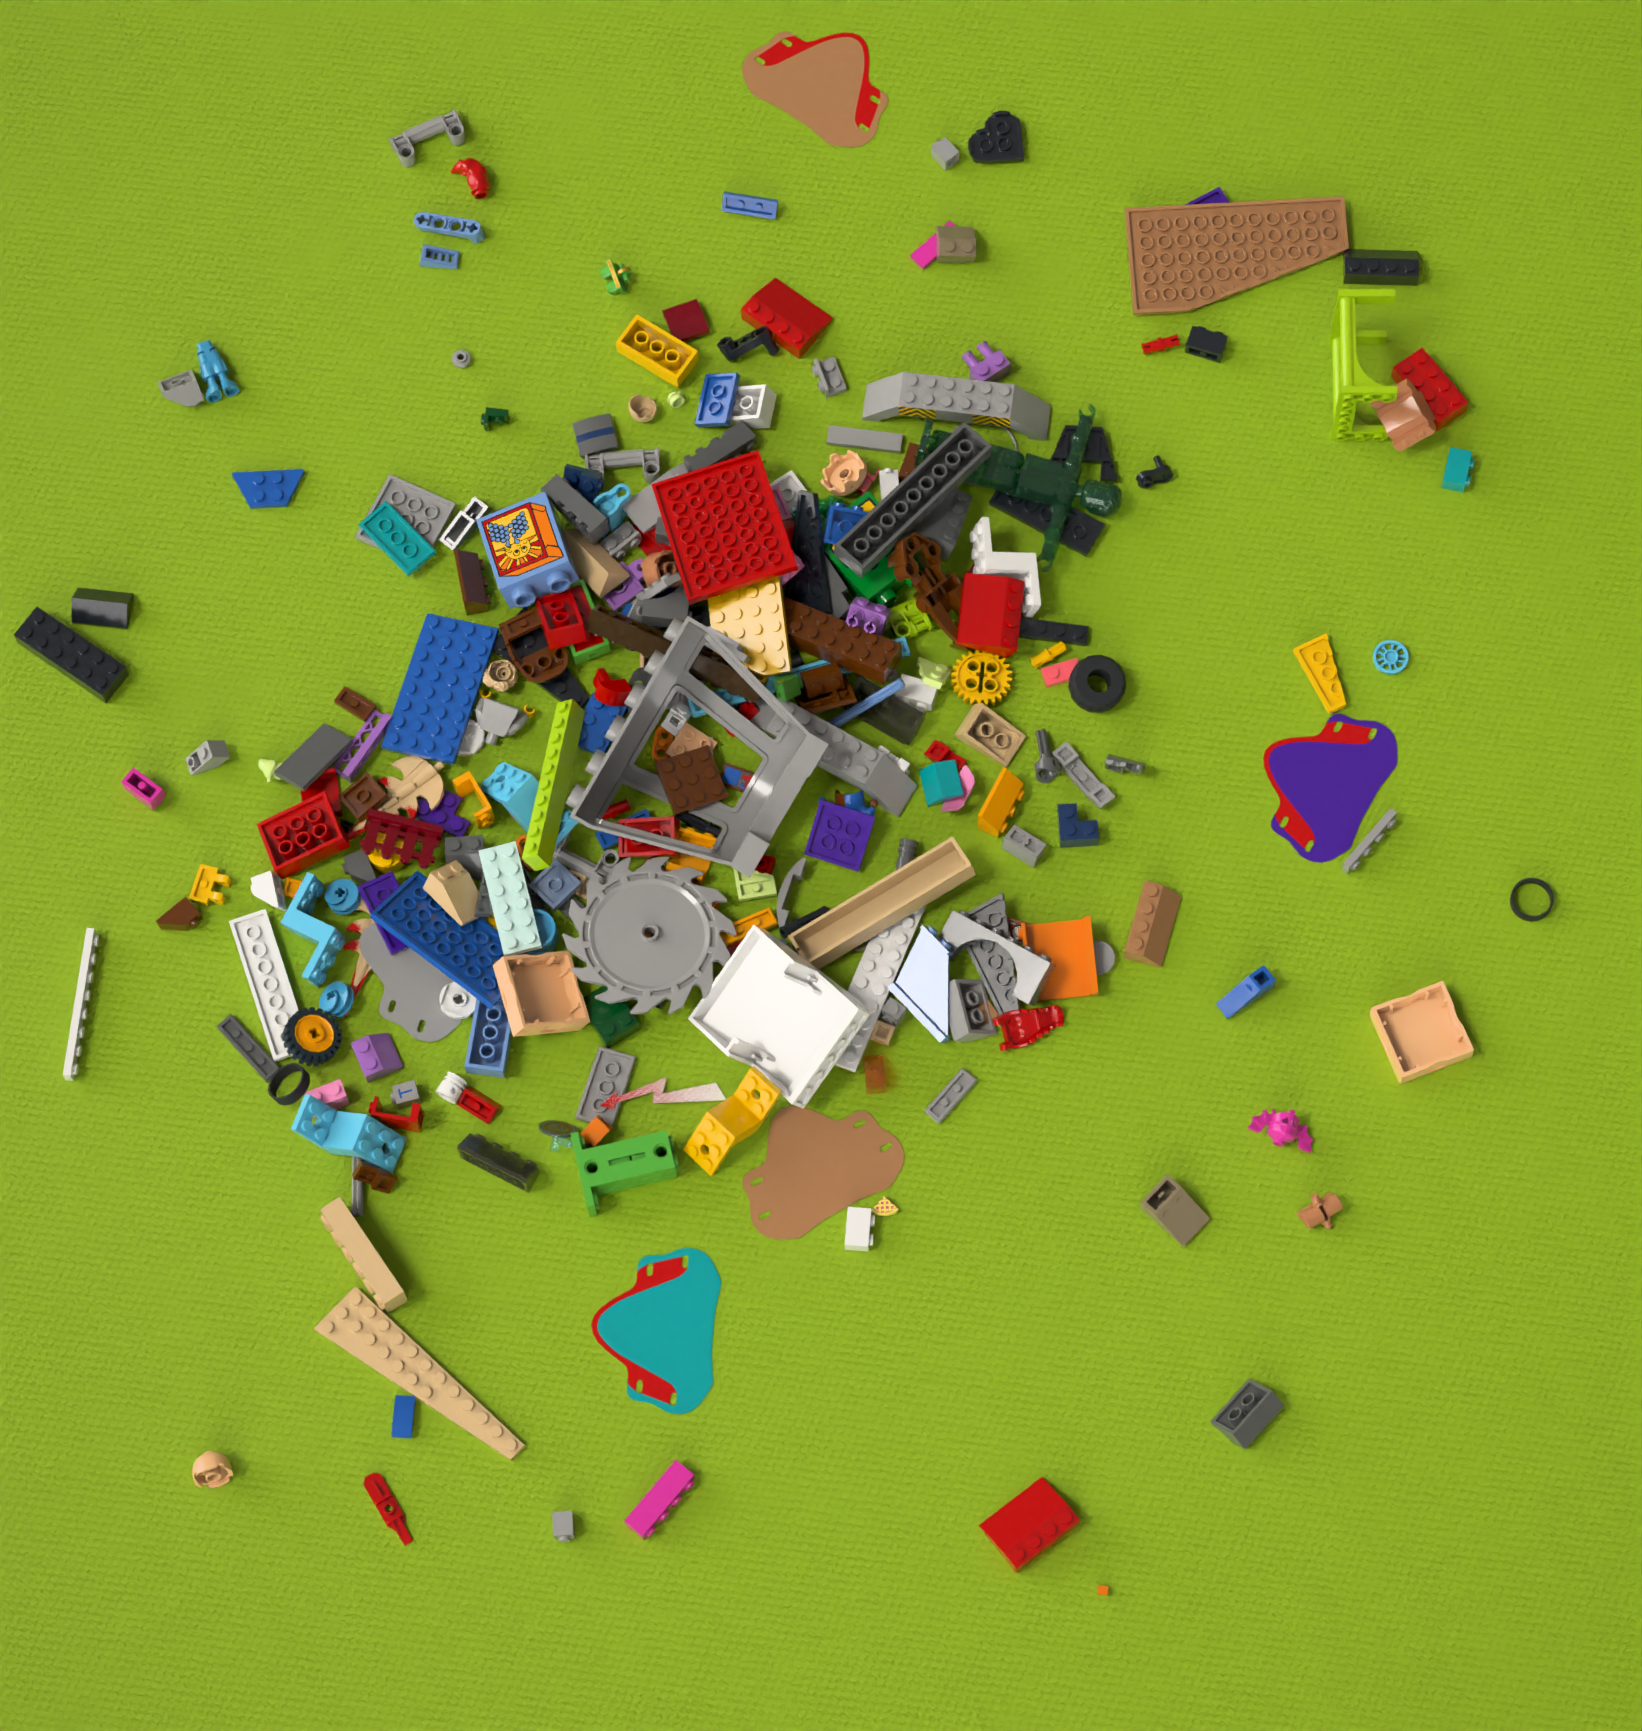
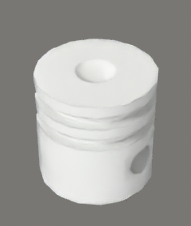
(451, 1087)

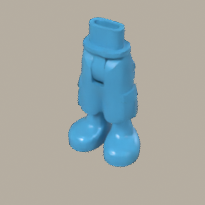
(212, 368)

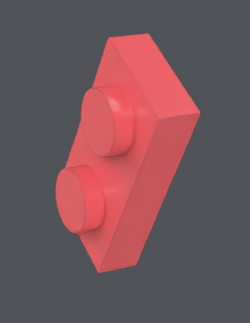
(1058, 672)

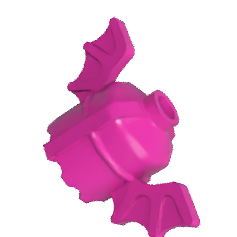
(1282, 1128)

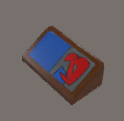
(735, 777)

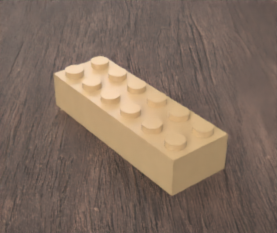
(364, 1256)

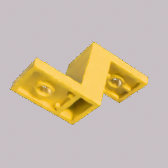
(732, 1120)

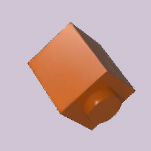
(596, 1131)

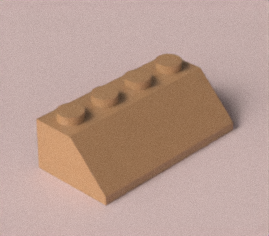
(1152, 924)

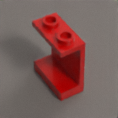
(329, 783)
(411, 1123)

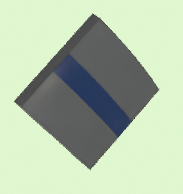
(595, 435)

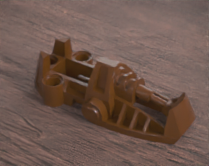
(935, 591)

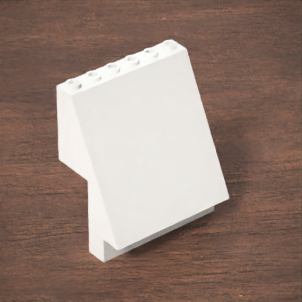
(779, 1015)

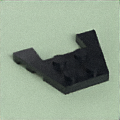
(1096, 451)

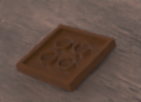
(691, 780)

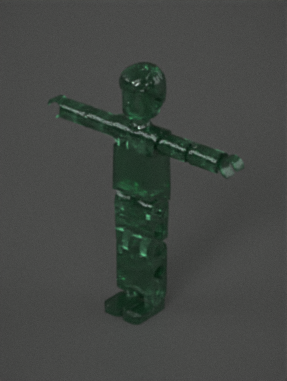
(1040, 480)

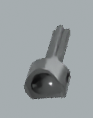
(1046, 765)

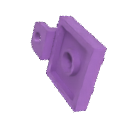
(631, 587)

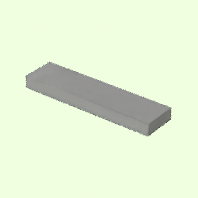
(864, 439)

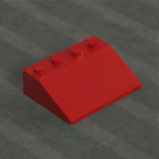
(787, 315)
(990, 613)
(303, 835)
(1029, 1524)

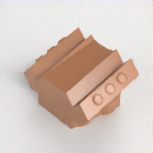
(1407, 418)

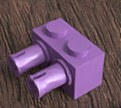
(991, 368)
(868, 615)

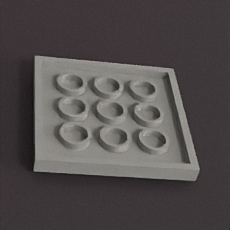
(419, 507)

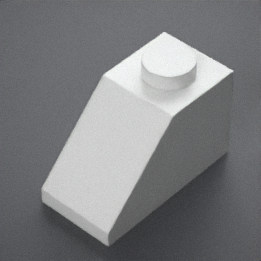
(269, 889)

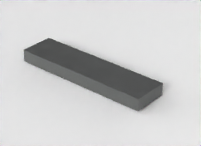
(248, 1048)

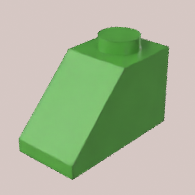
(787, 686)

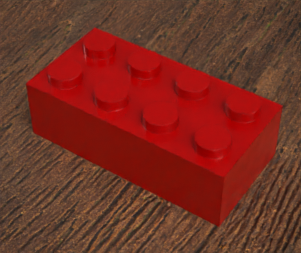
(1439, 392)

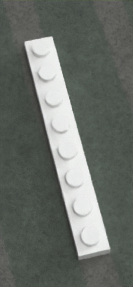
(80, 1011)

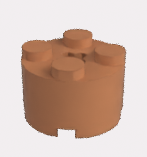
(658, 565)

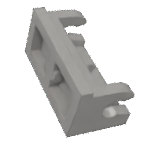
(1023, 845)

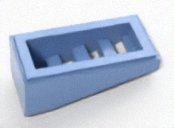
(431, 262)

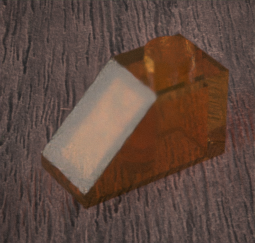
(874, 1074)

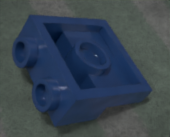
(586, 481)

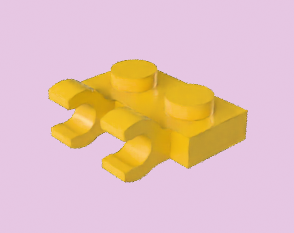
(204, 885)

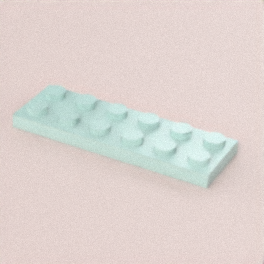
(510, 899)

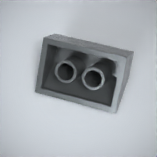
(1247, 1413)

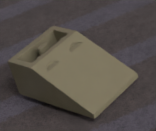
(1174, 1210)

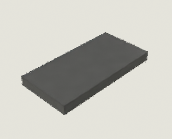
(313, 757)

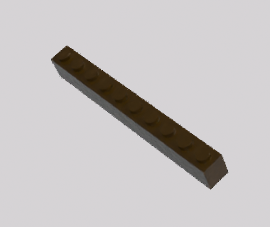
(646, 639)

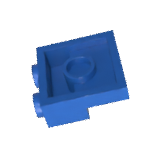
(841, 521)

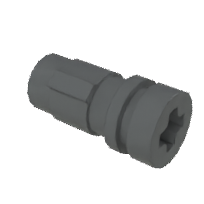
(906, 851)

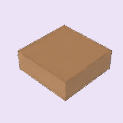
(993, 1012)

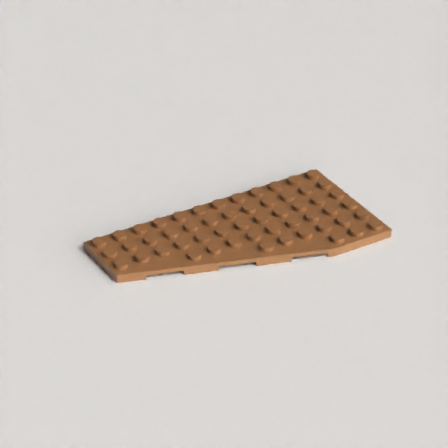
(1214, 250)

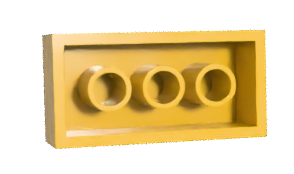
(657, 351)

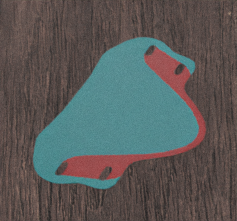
(665, 1329)

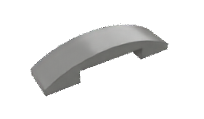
(1082, 776)
(796, 873)

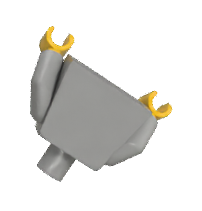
(499, 718)

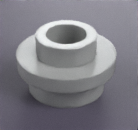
(461, 363)

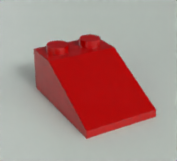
(560, 619)
(665, 826)

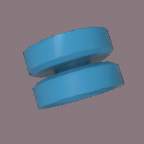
(547, 932)

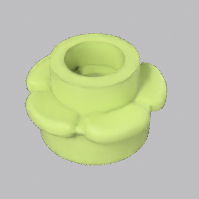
(675, 399)

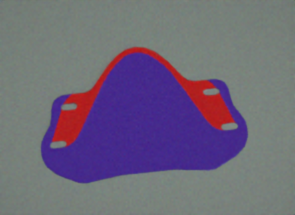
(1328, 783)

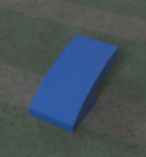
(403, 1416)

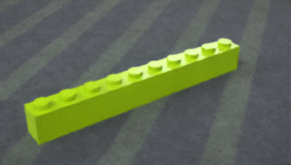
(553, 785)

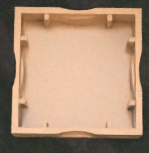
(541, 993)
(1421, 1032)

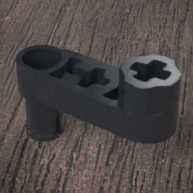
(734, 349)

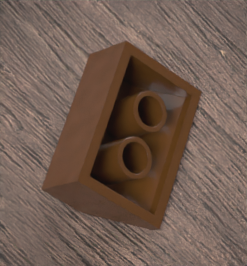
(472, 582)

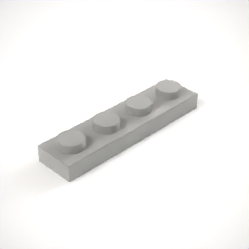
(658, 587)
(1364, 847)

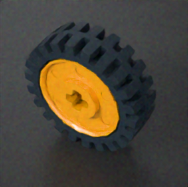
(299, 1038)

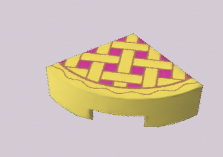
(885, 1208)

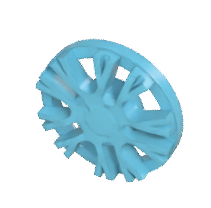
(1390, 657)

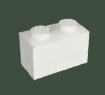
(917, 693)
(858, 1229)

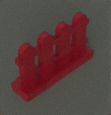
(405, 828)

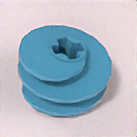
(342, 896)
(337, 999)

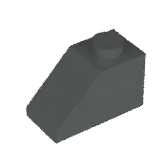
(358, 867)

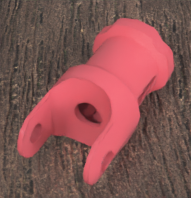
(869, 479)

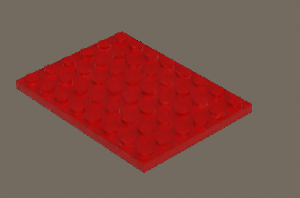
(724, 527)

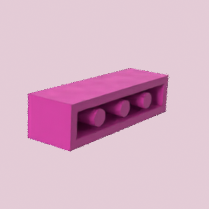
(660, 1499)

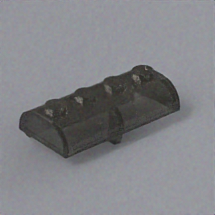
(889, 716)

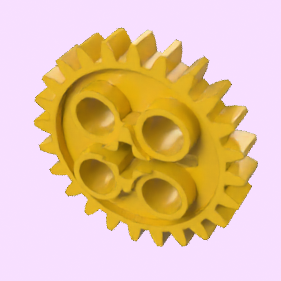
(963, 676)

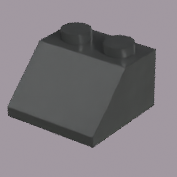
(466, 852)

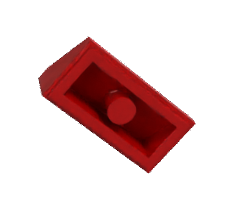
(478, 1104)

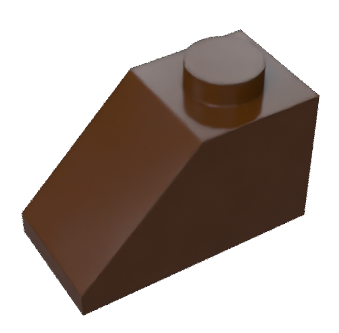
(180, 917)

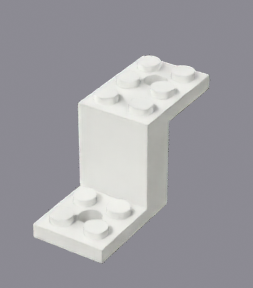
(1010, 564)

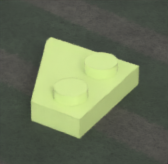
(933, 673)
(754, 887)

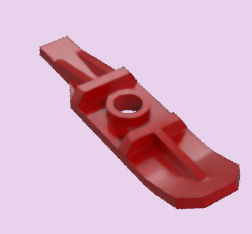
(383, 1497)

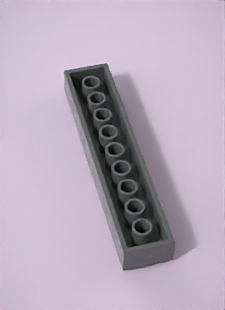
(912, 500)

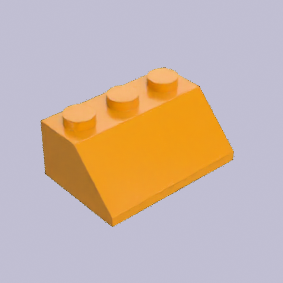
(1000, 803)

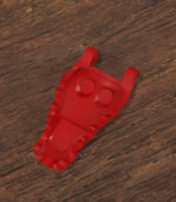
(1024, 1026)

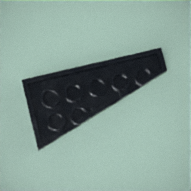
(811, 582)
(561, 687)

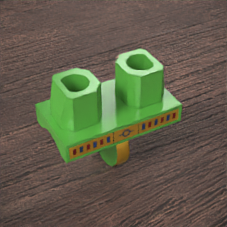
(612, 270)

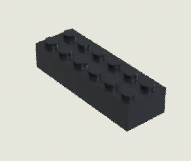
(71, 654)

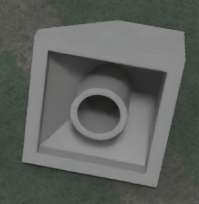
(182, 389)

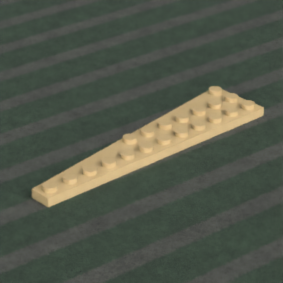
(379, 1343)

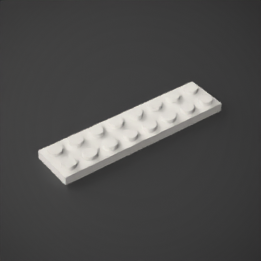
(266, 977)

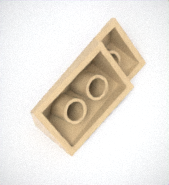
(594, 564)

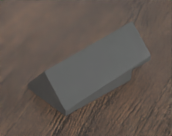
(837, 592)

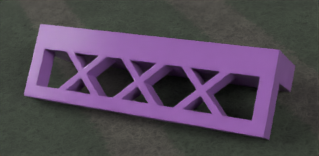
(366, 748)

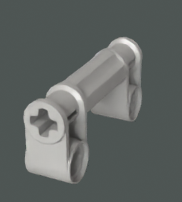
(403, 143)
(648, 458)
(577, 863)

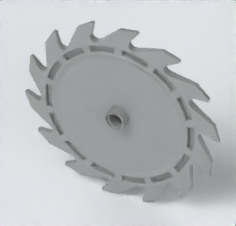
(643, 966)

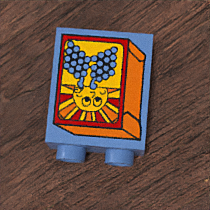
(527, 550)

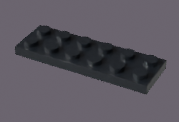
(1079, 529)

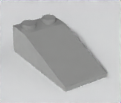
(644, 507)

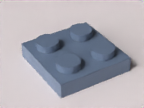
(555, 885)

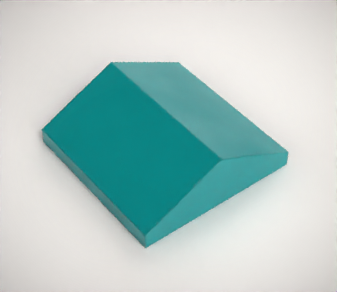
(941, 782)

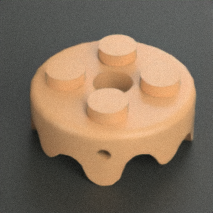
(846, 465)

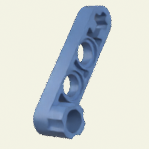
(474, 231)

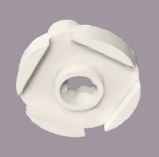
(449, 1006)

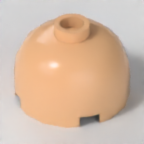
(211, 1470)

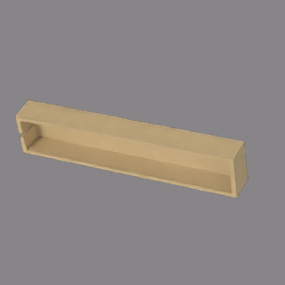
(882, 904)

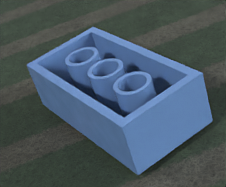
(489, 1041)

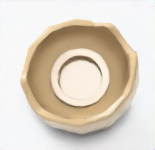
(642, 408)

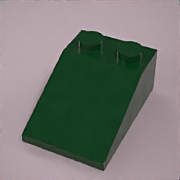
(610, 1021)

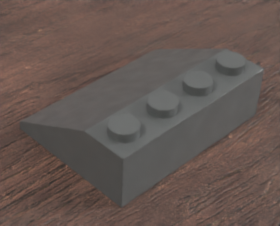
(945, 521)

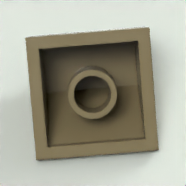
(955, 244)

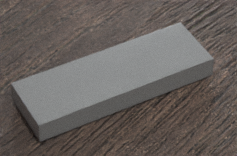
(950, 1096)

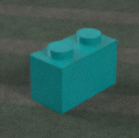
(1456, 469)

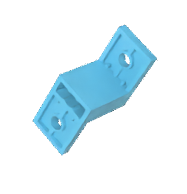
(517, 794)
(302, 924)
(348, 1133)

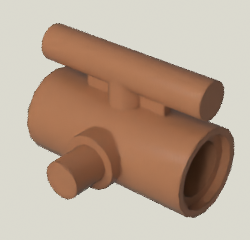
(1320, 1210)

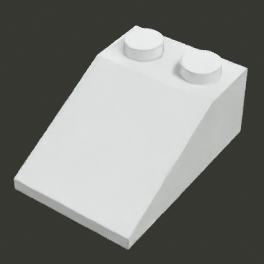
(754, 406)

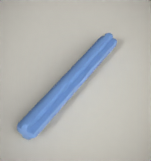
(867, 703)

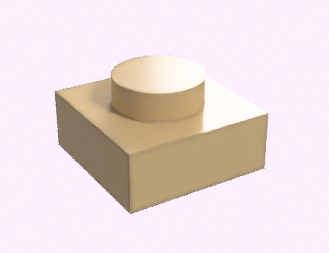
(882, 1033)

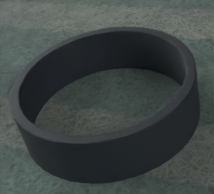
(1534, 881)
(297, 1093)

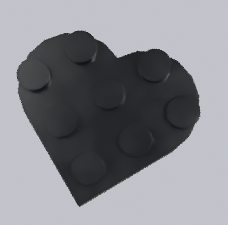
(998, 141)

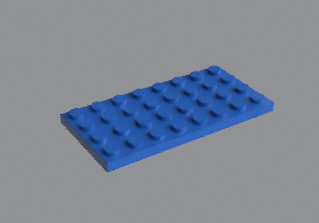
(440, 689)
(458, 951)

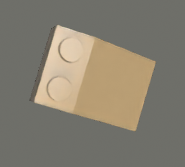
(990, 734)
(453, 891)

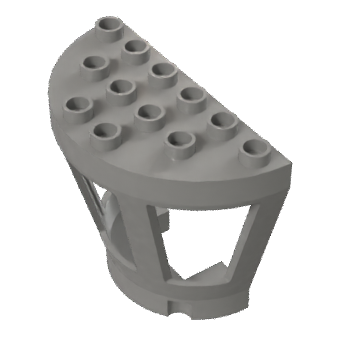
(768, 794)

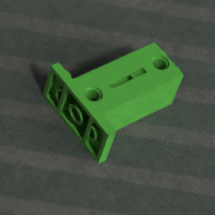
(623, 1164)

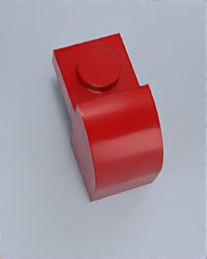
(610, 691)

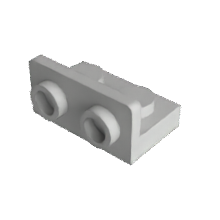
(829, 377)
(621, 540)

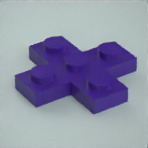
(444, 815)

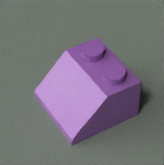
(376, 1056)

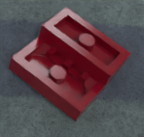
(686, 320)

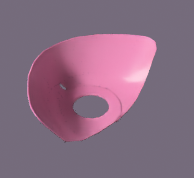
(967, 783)

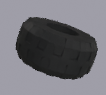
(1085, 696)

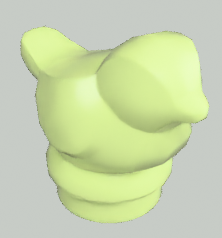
(268, 768)

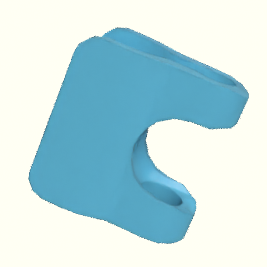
(612, 506)

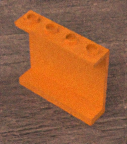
(1071, 951)

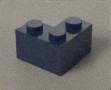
(1074, 832)

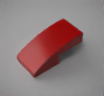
(939, 752)

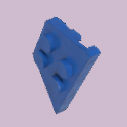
(268, 488)

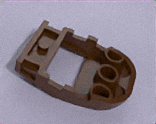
(540, 665)

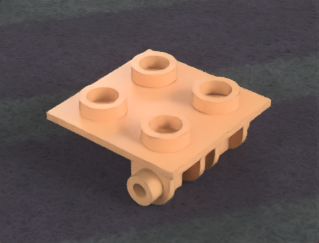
(689, 739)

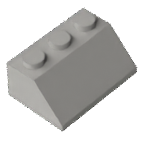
(963, 1018)

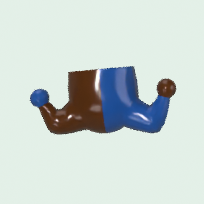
(854, 801)

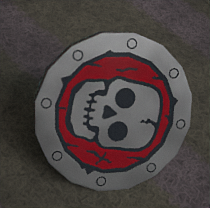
(559, 1131)

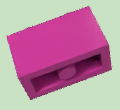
(143, 789)

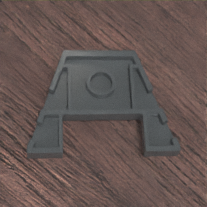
(484, 906)

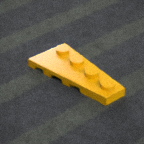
(1319, 667)

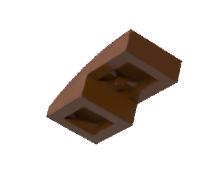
(376, 1176)

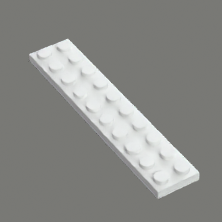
(874, 976)

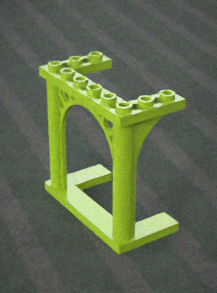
(1349, 379)

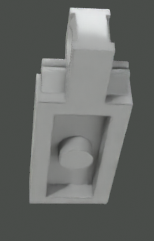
(733, 646)

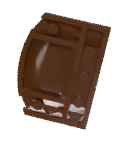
(826, 701)

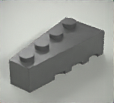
(733, 443)
(576, 509)

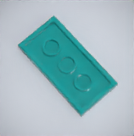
(397, 538)

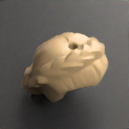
(493, 675)

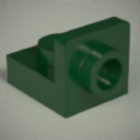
(494, 415)

